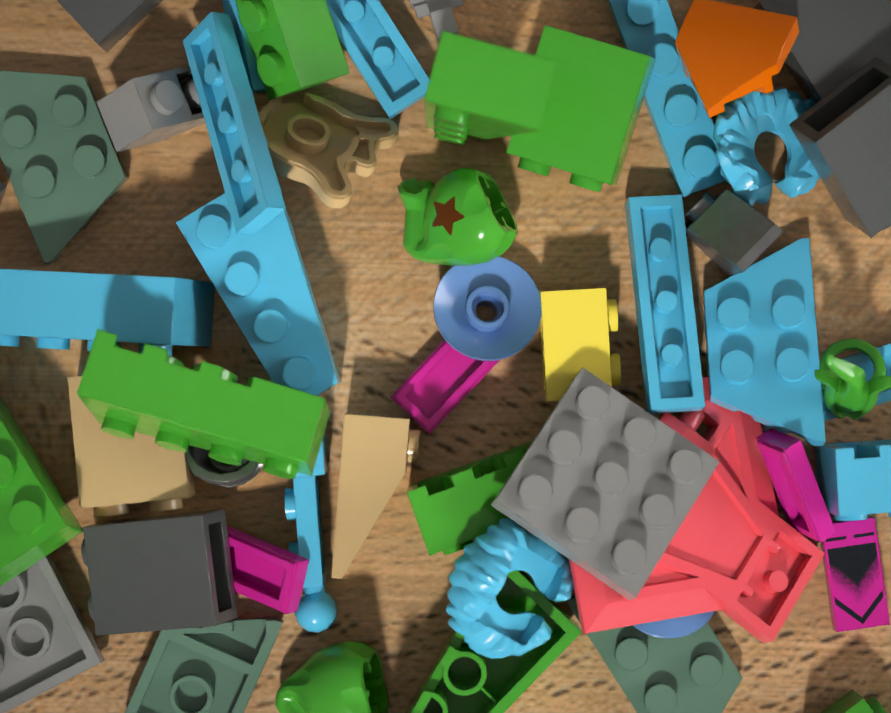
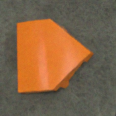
(732, 50)

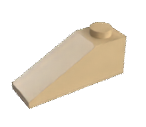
(371, 469)

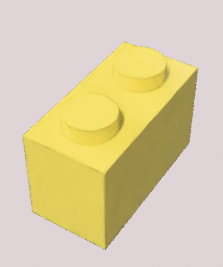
(577, 336)

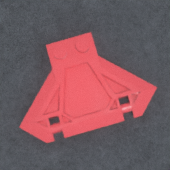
(727, 551)

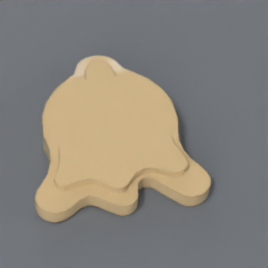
(323, 143)

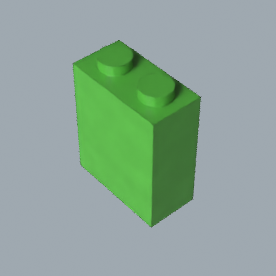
(587, 111)

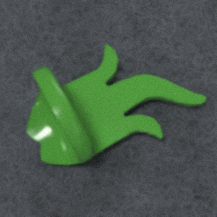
(851, 394)

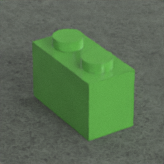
(292, 44)

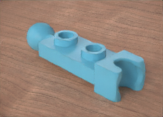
(302, 503)

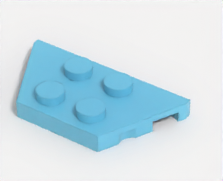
(767, 343)

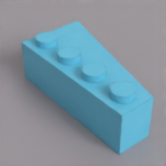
(266, 294)
(76, 304)
(855, 478)

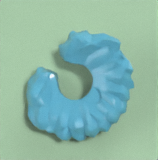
(736, 137)
(480, 578)

